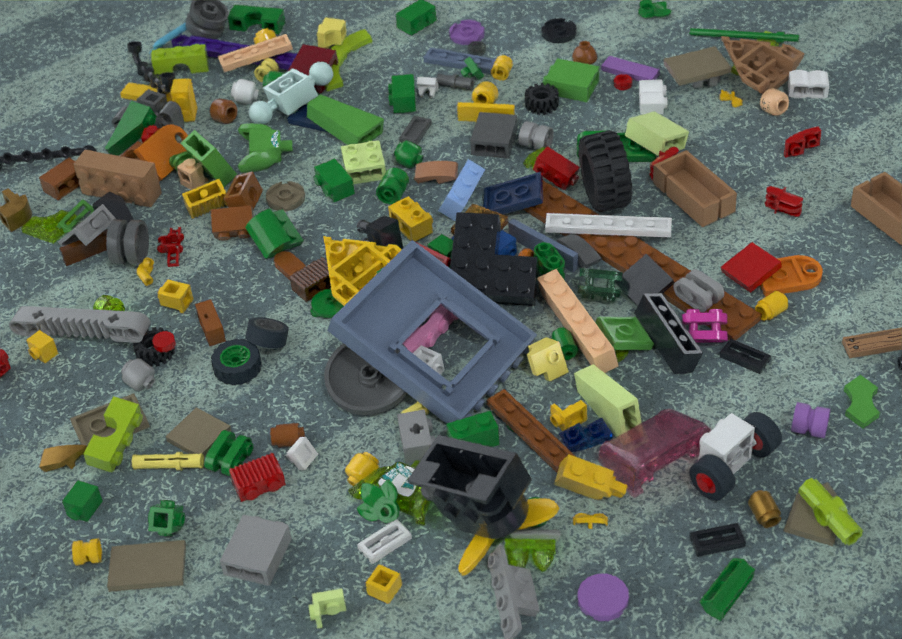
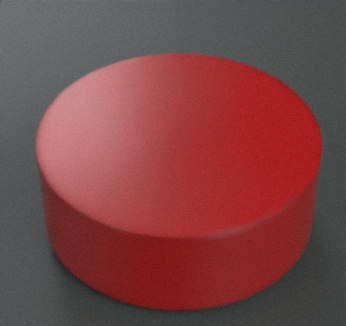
(623, 82)
(164, 341)

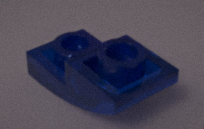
(581, 438)

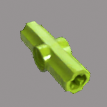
(830, 511)

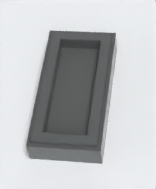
(415, 129)

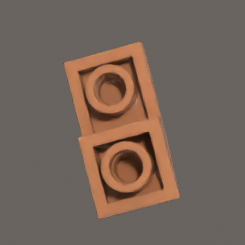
(440, 170)

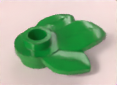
(649, 9)
(378, 498)

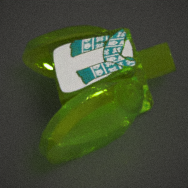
(409, 496)

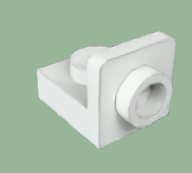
(431, 358)

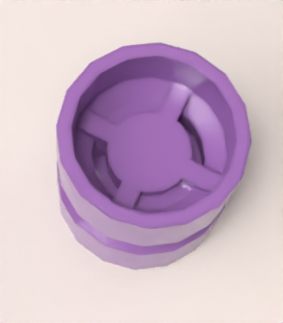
(810, 420)

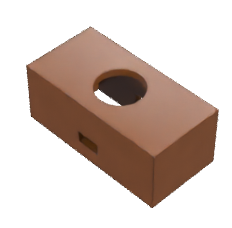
(210, 322)

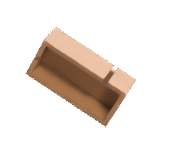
(123, 176)
(694, 188)
(881, 204)

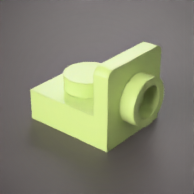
(326, 603)

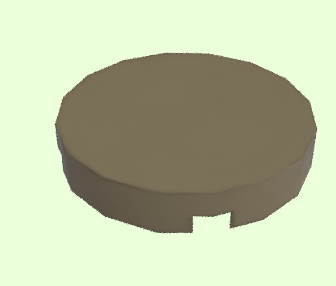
(286, 200)

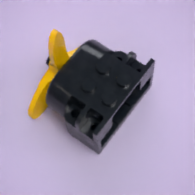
(479, 493)

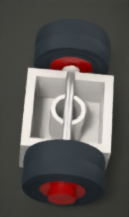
(729, 448)

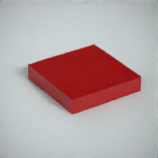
(751, 267)

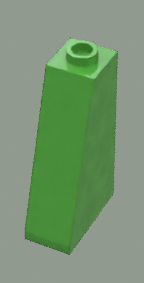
(344, 121)

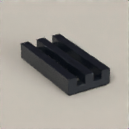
(743, 358)
(719, 542)

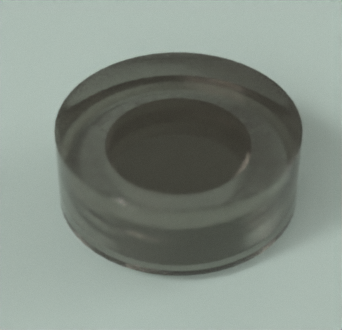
(477, 48)

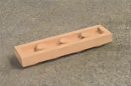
(255, 53)

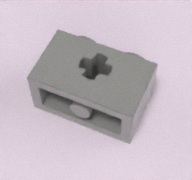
(415, 434)

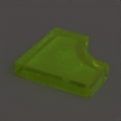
(46, 227)

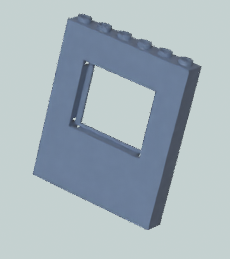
(400, 301)

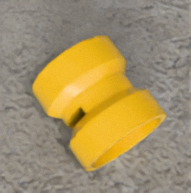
(502, 67)
(87, 551)

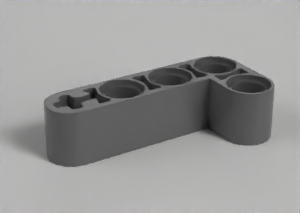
(169, 115)

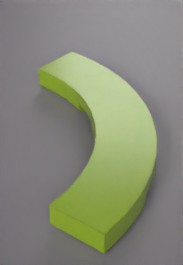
(350, 43)

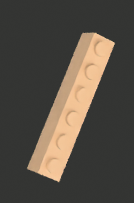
(578, 321)

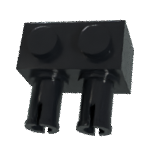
(381, 231)

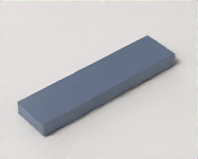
(456, 59)
(530, 238)

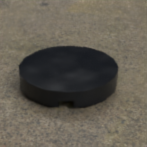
(559, 31)

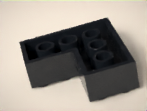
(476, 259)

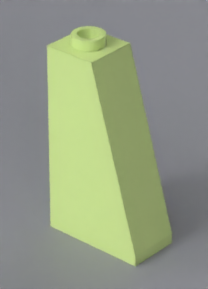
(608, 399)

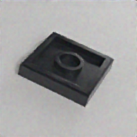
(644, 278)

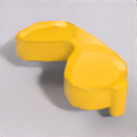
(726, 96)
(590, 519)

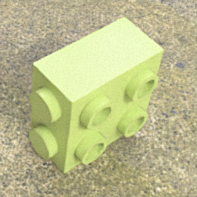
(364, 161)

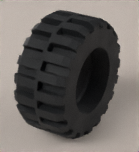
(605, 171)

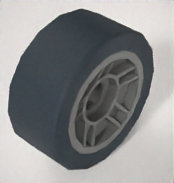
(267, 332)

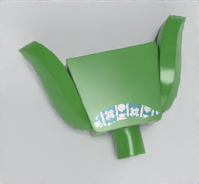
(264, 147)

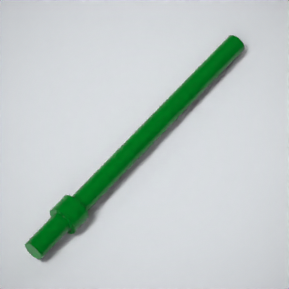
(779, 37)

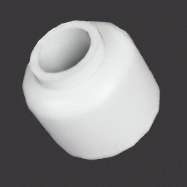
(244, 91)

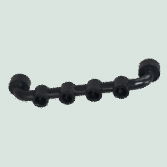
(161, 82)
(46, 154)

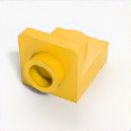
(570, 416)

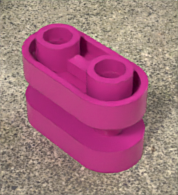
(714, 318)

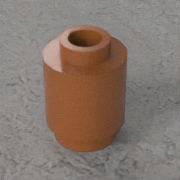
(286, 434)

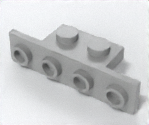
(513, 592)

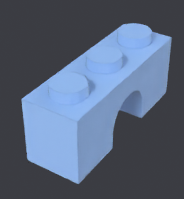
(461, 189)

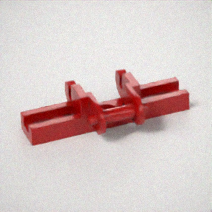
(167, 246)

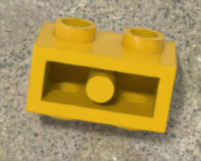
(412, 219)

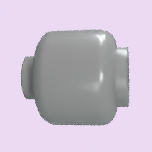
(138, 374)

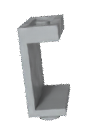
(89, 227)

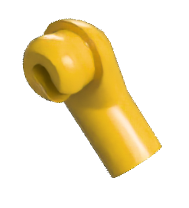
(144, 270)

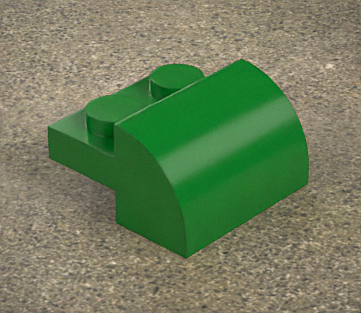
(273, 232)

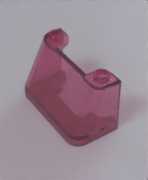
(650, 447)

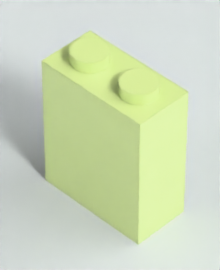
(656, 132)

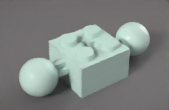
(290, 92)

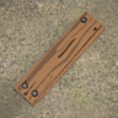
(873, 342)

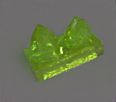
(541, 550)

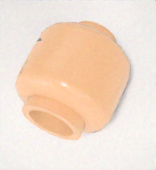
(774, 102)

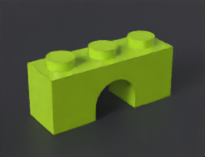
(193, 56)
(107, 452)

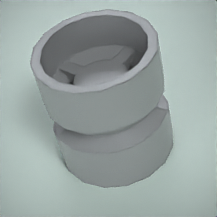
(535, 135)

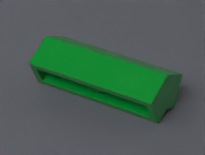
(727, 588)

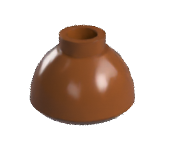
(584, 53)

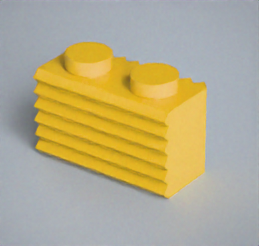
(184, 96)
(204, 198)

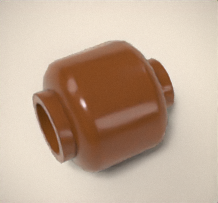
(223, 111)

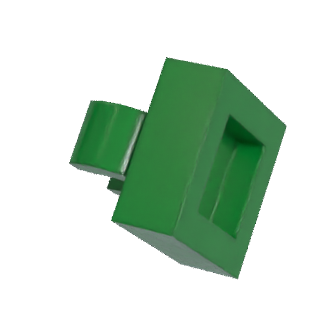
(472, 69)

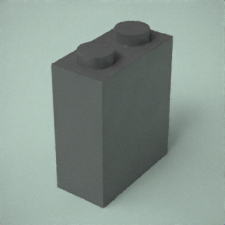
(494, 135)

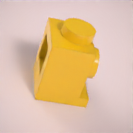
(175, 295)

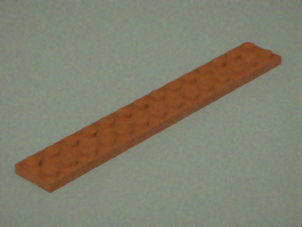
(625, 251)

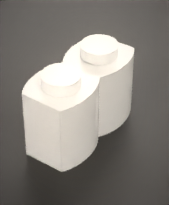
(808, 84)
(652, 96)

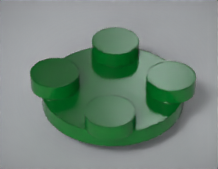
(325, 304)

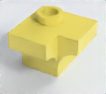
(331, 32)
(547, 358)

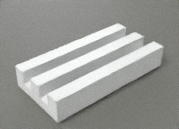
(387, 543)

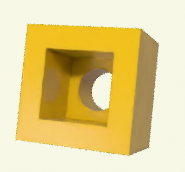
(41, 347)
(383, 584)

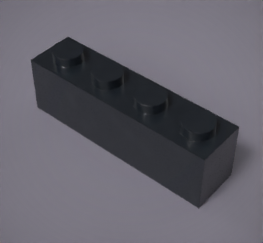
(668, 333)

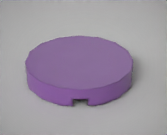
(466, 32)
(603, 597)

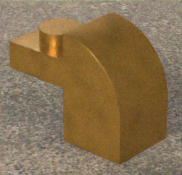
(15, 211)

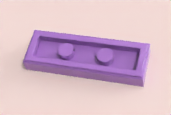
(636, 71)

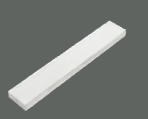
(608, 225)

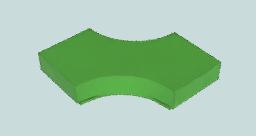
(862, 408)

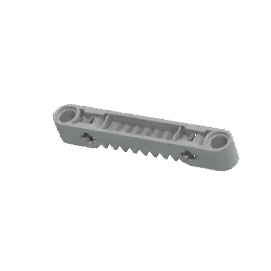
(118, 325)

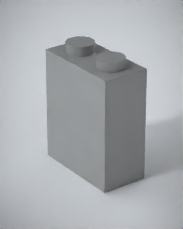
(256, 550)

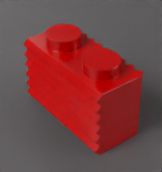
(257, 477)

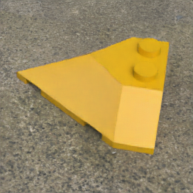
(354, 265)

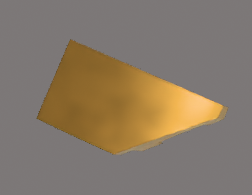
(60, 456)

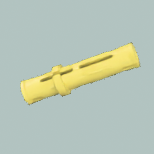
(175, 461)

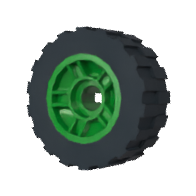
(236, 362)

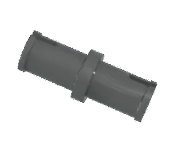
(455, 81)

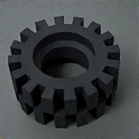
(541, 98)
(151, 356)

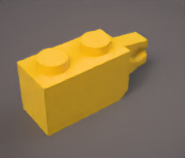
(588, 479)

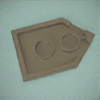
(804, 524)

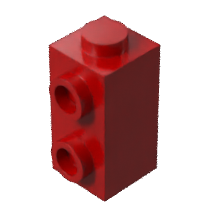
(556, 168)

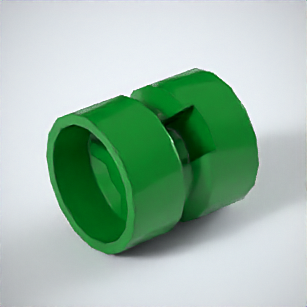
(392, 185)

